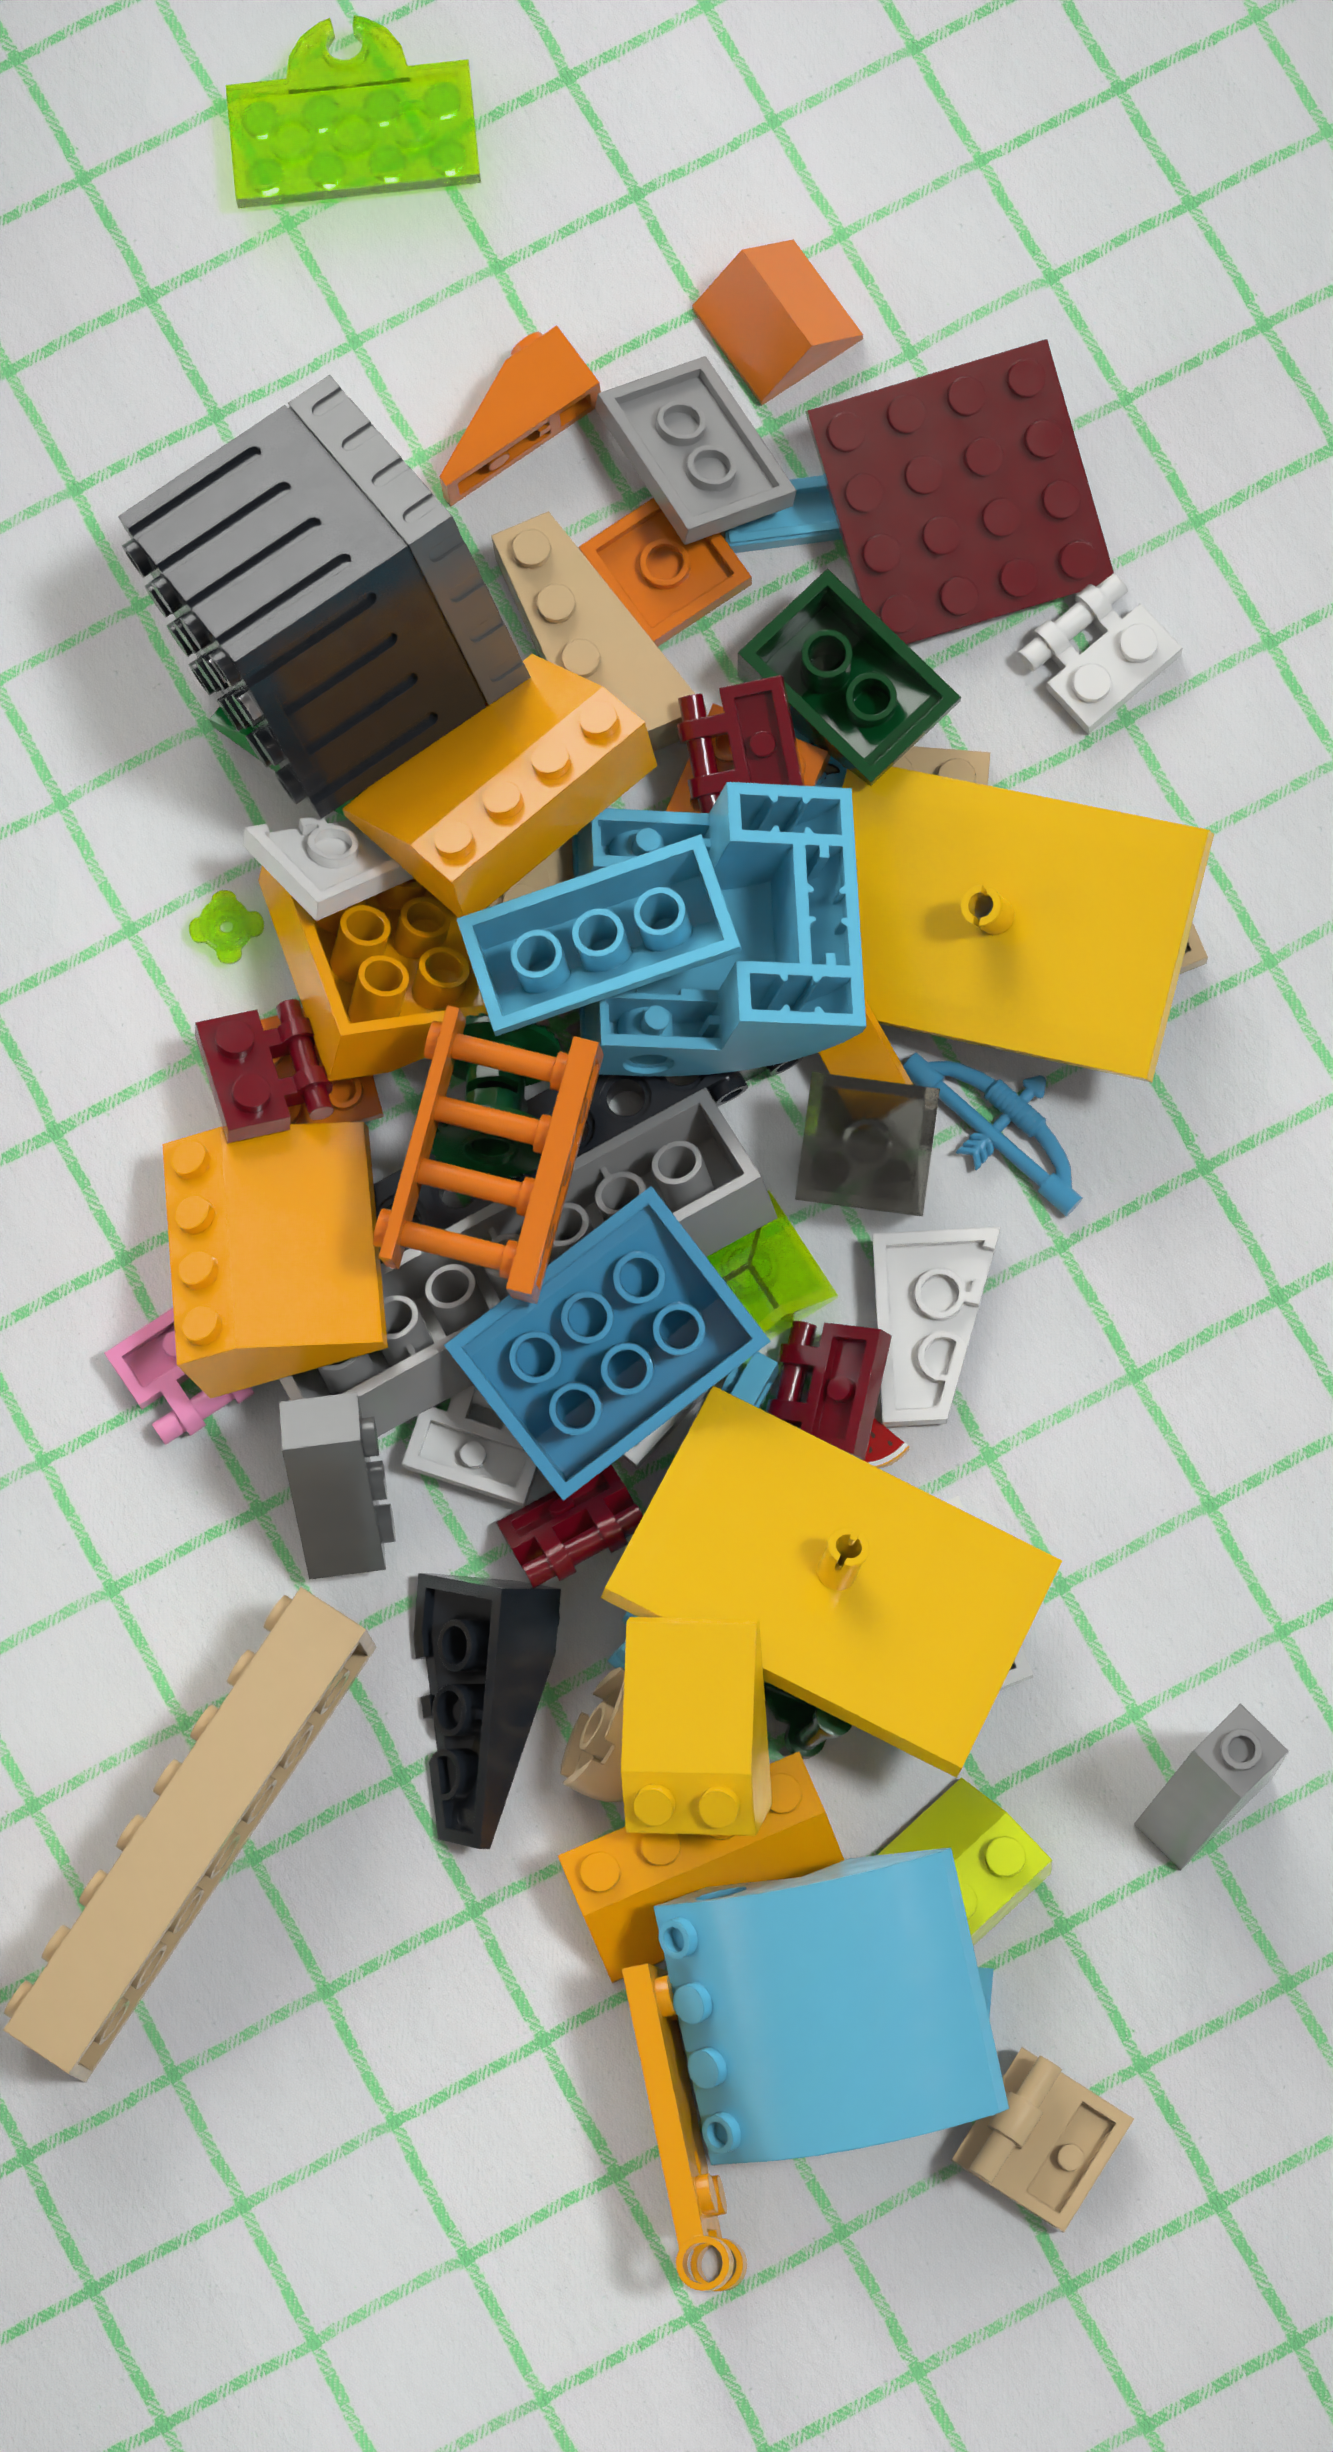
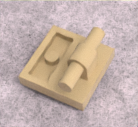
(1047, 2142)

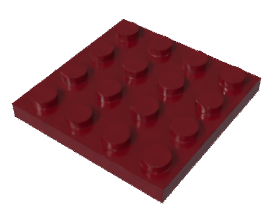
(961, 493)

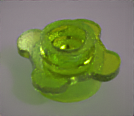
(226, 908)

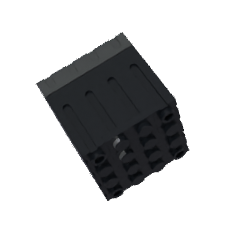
(323, 597)

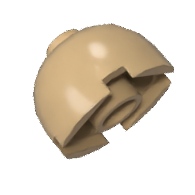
(595, 1744)

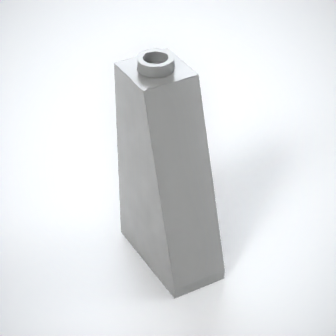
(1211, 1786)

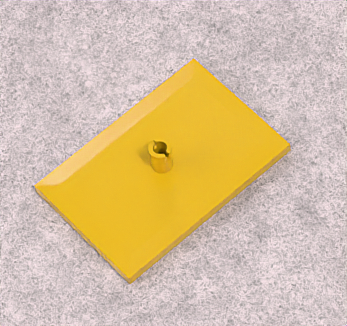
(1078, 931)
(858, 1579)

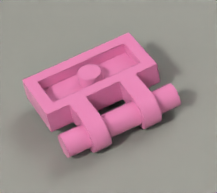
(150, 1371)

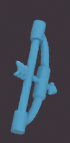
(1014, 1108)

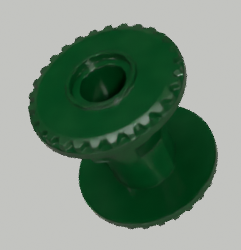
(498, 1091)

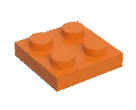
(659, 576)

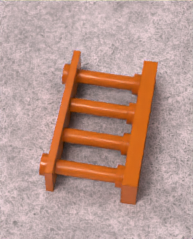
(536, 1199)

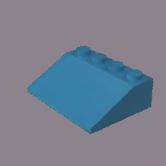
(613, 1348)

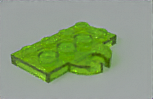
(352, 123)

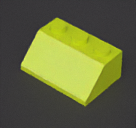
(990, 1852)

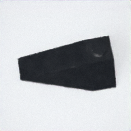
(486, 1670)

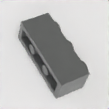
(336, 1484)

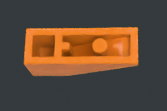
(529, 402)

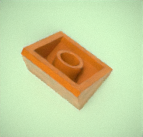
(775, 318)

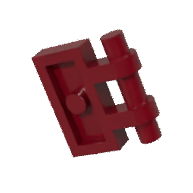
(759, 737)
(244, 1077)
(843, 1382)
(559, 1534)

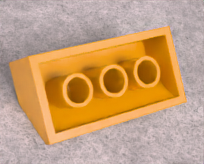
(629, 1873)

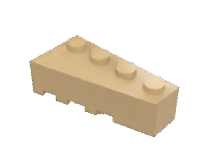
(585, 625)

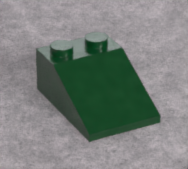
(848, 678)

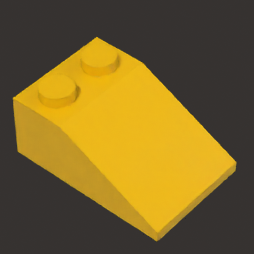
(694, 1727)

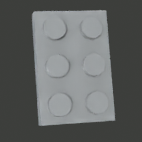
(695, 450)

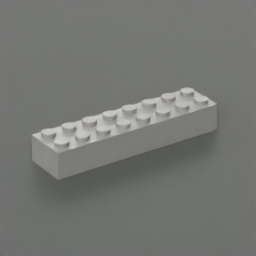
(680, 1152)

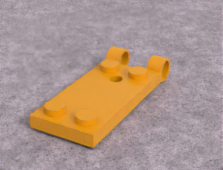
(692, 2192)

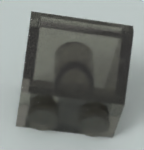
(866, 1144)

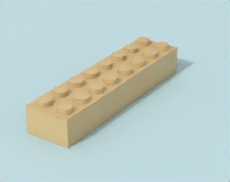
(189, 1835)

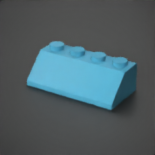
(598, 935)

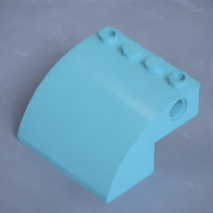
(795, 907)
(831, 2008)

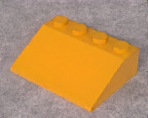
(506, 786)
(374, 974)
(272, 1253)

